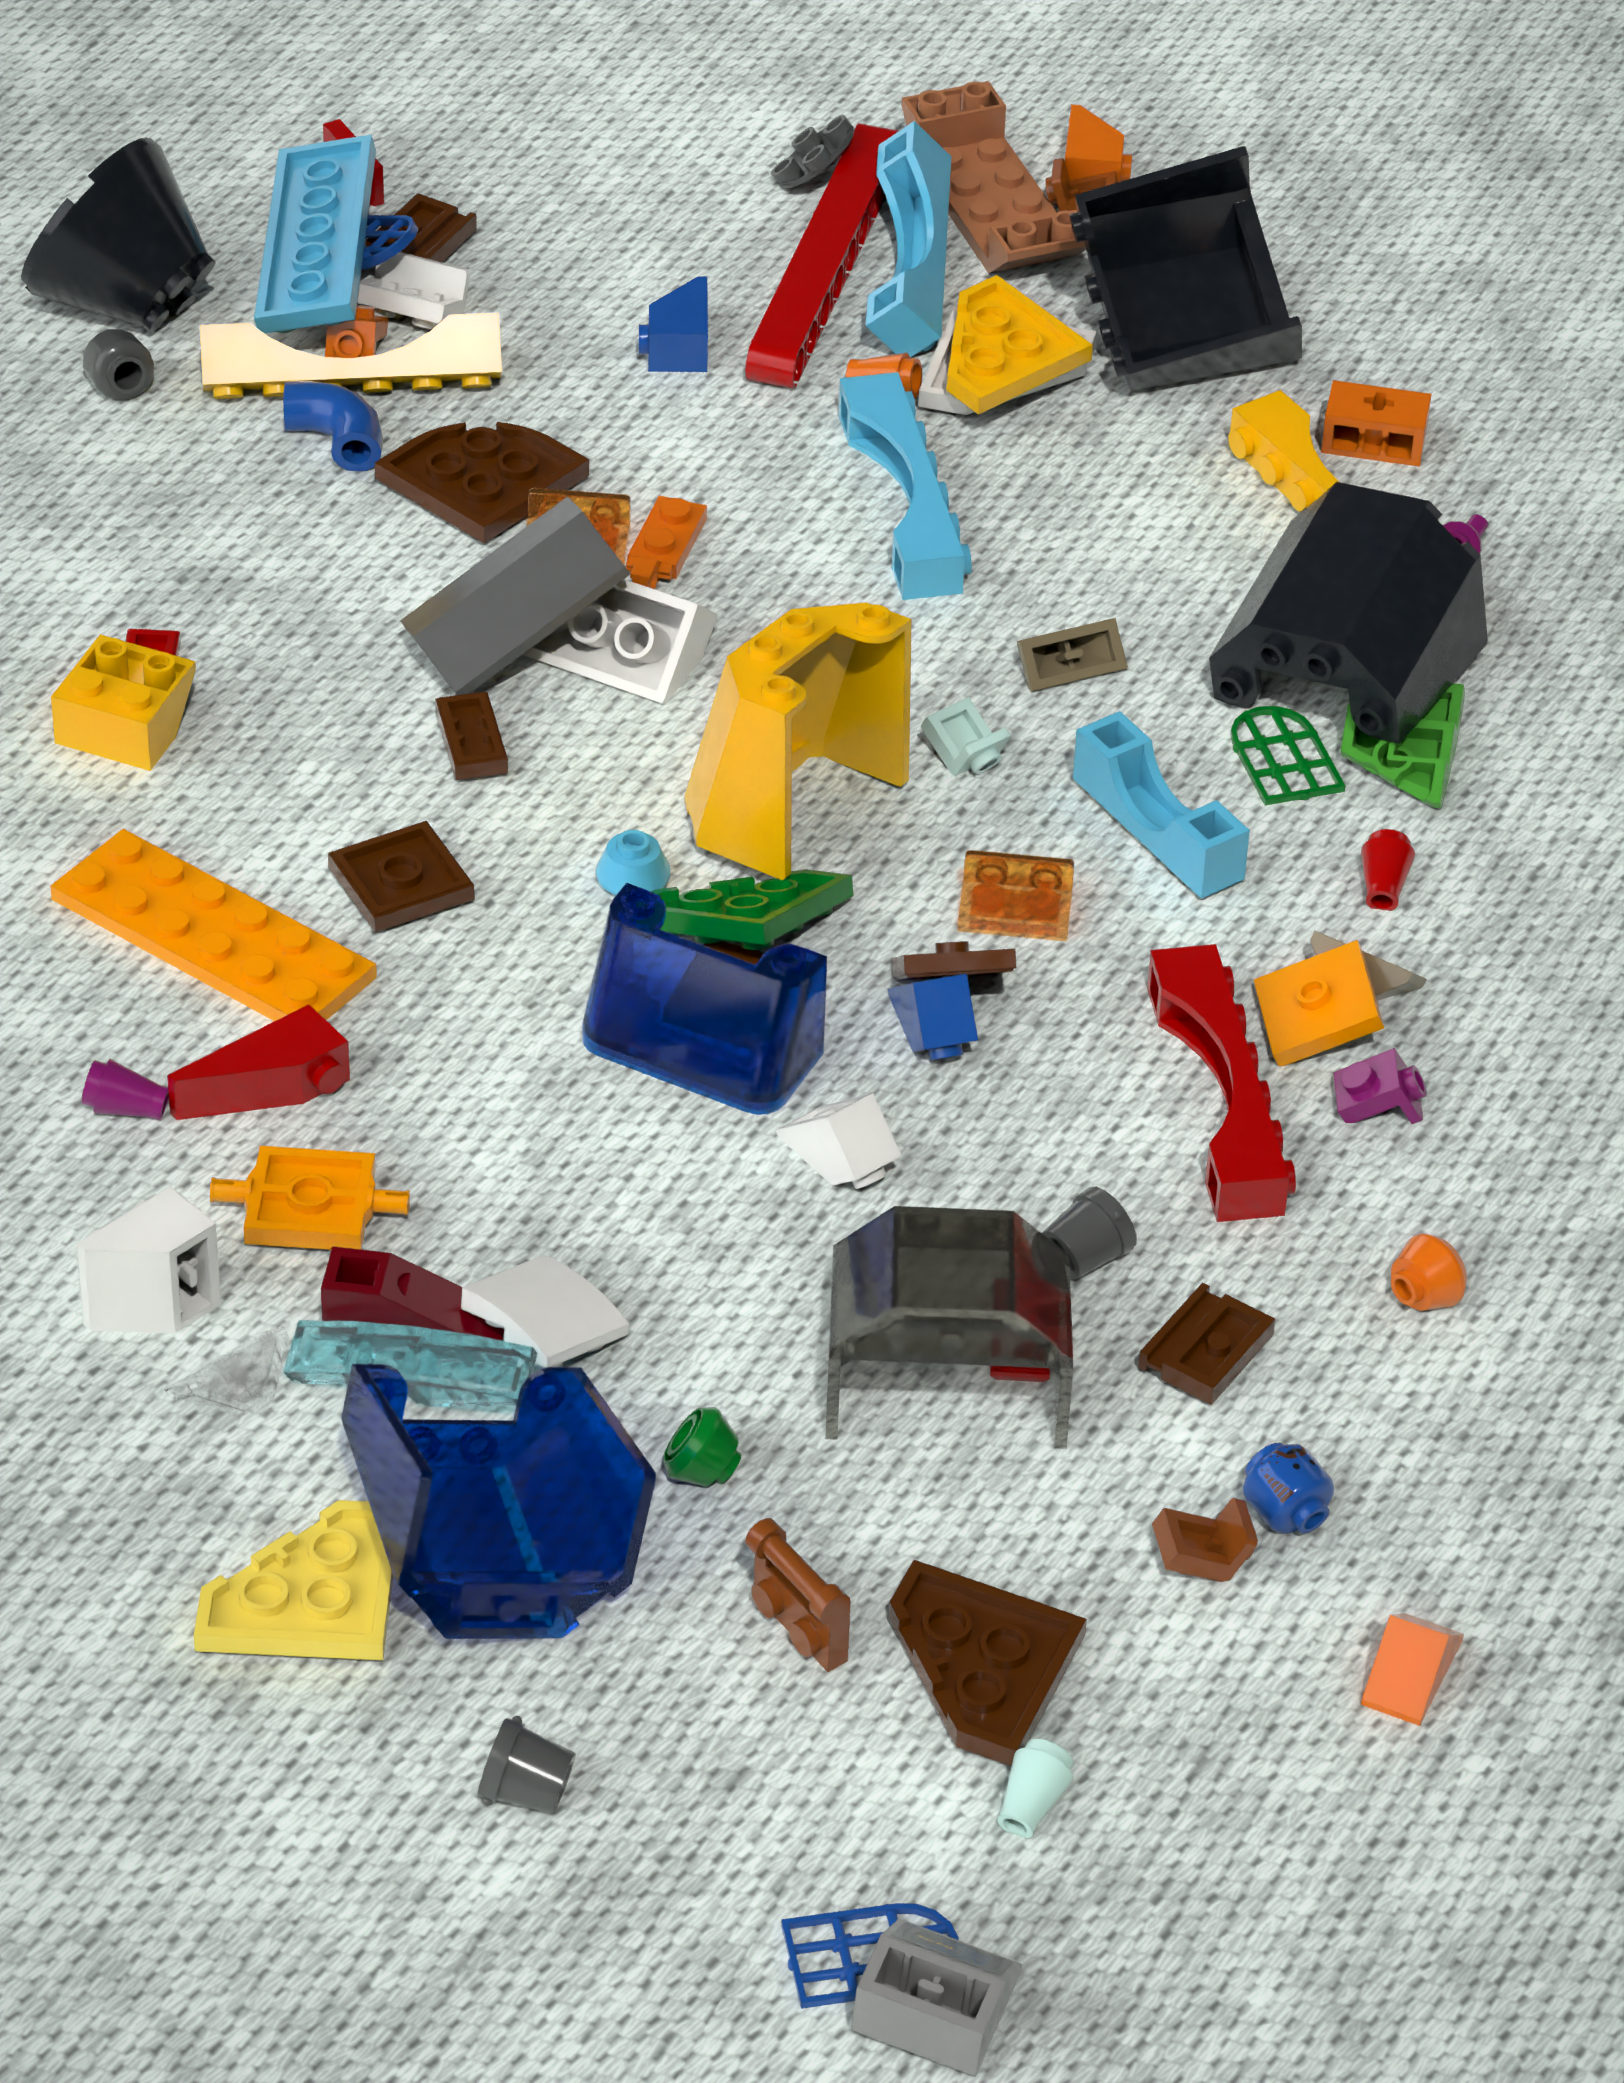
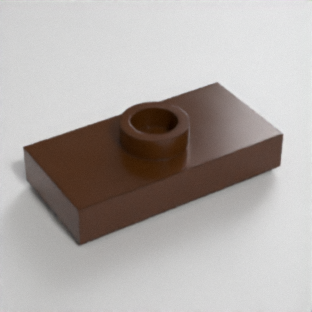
(471, 735)

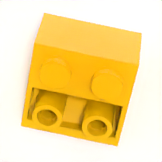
(122, 702)

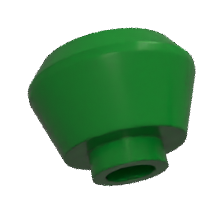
(702, 1449)

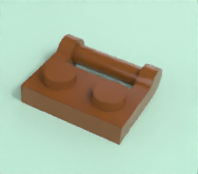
(798, 1597)

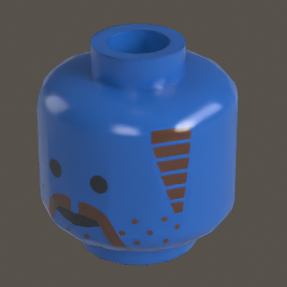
(1288, 1488)

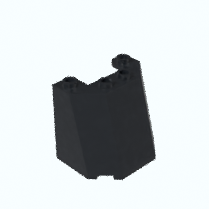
(1184, 273)
(1363, 601)

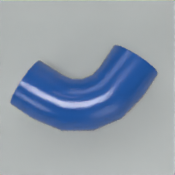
(339, 414)

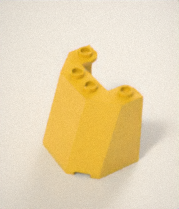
(799, 690)

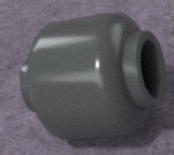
(118, 364)

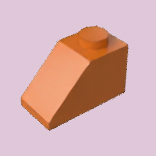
(1094, 147)

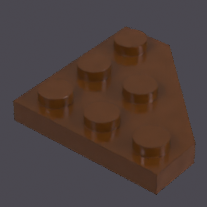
(983, 1655)

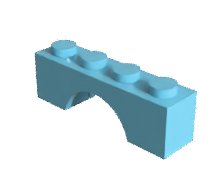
(1121, 773)

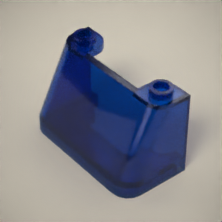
(701, 1014)

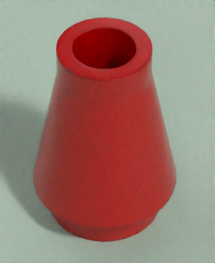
(1386, 865)

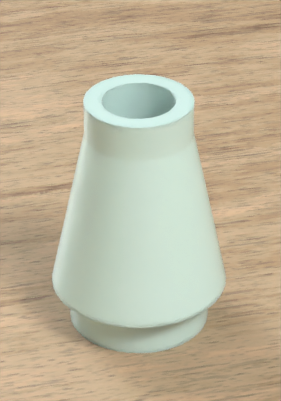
(1035, 1783)

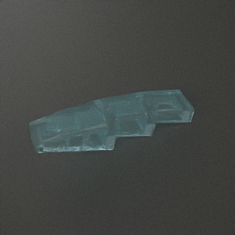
(436, 1364)

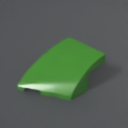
(1422, 759)

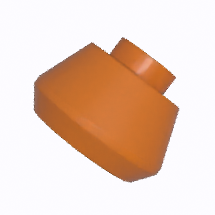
(1428, 1274)

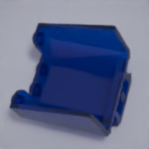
(502, 1518)

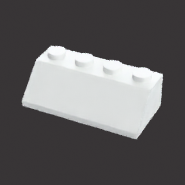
(632, 641)

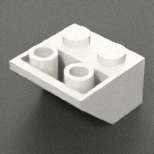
(150, 1268)

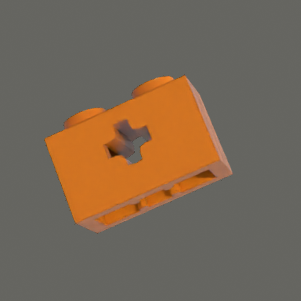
(1376, 423)

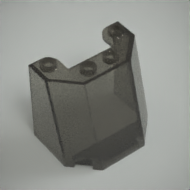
(952, 1293)

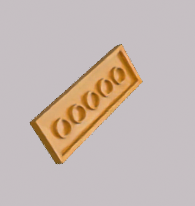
(211, 929)

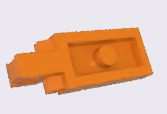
(665, 540)

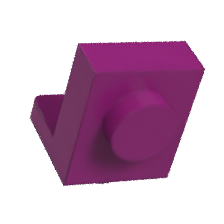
(1378, 1086)

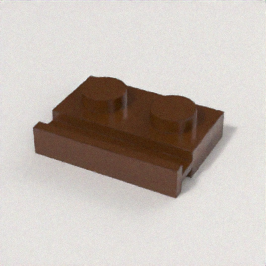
(438, 225)
(1207, 1343)

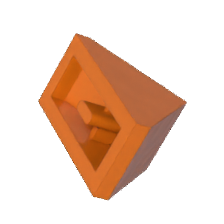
(1410, 1667)

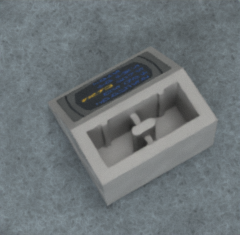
(933, 1995)

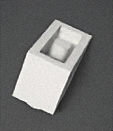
(844, 1141)

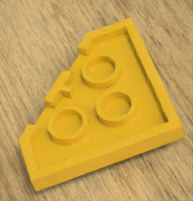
(1007, 346)

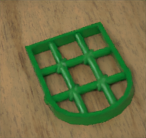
(1275, 769)

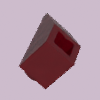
(394, 1291)

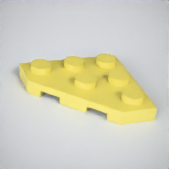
(305, 1593)

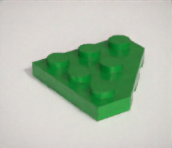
(753, 912)

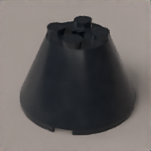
(123, 244)

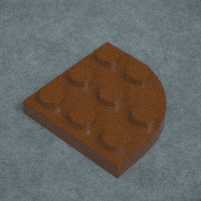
(480, 474)

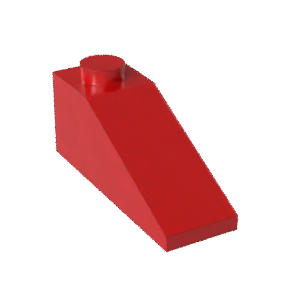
(264, 1070)

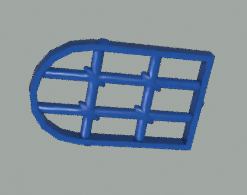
(382, 254)
(843, 1942)

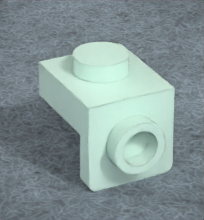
(964, 738)

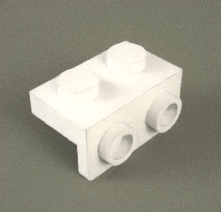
(416, 289)

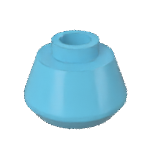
(635, 860)

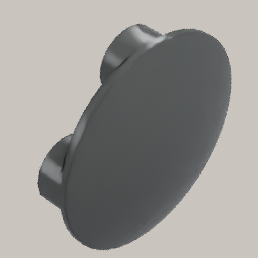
(814, 153)

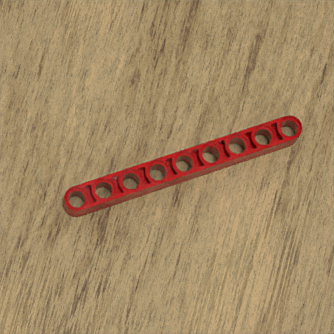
(820, 264)

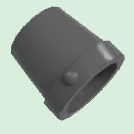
(1093, 1231)
(525, 1769)

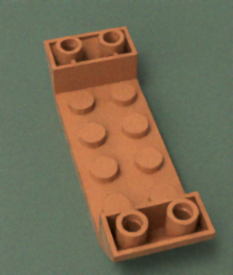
(990, 188)

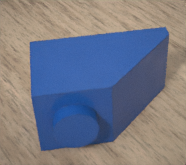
(678, 330)
(936, 1015)

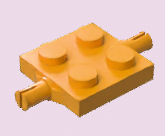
(309, 1197)

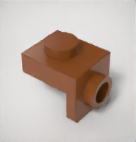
(1062, 190)
(1206, 1545)

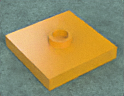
(1318, 1003)

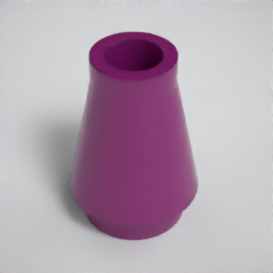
(123, 1092)

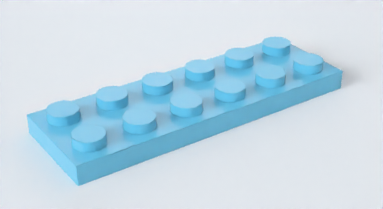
(315, 235)

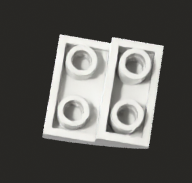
(546, 1309)

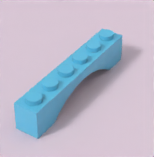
(917, 187)
(926, 543)

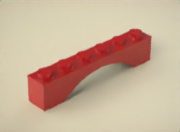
(1245, 1157)

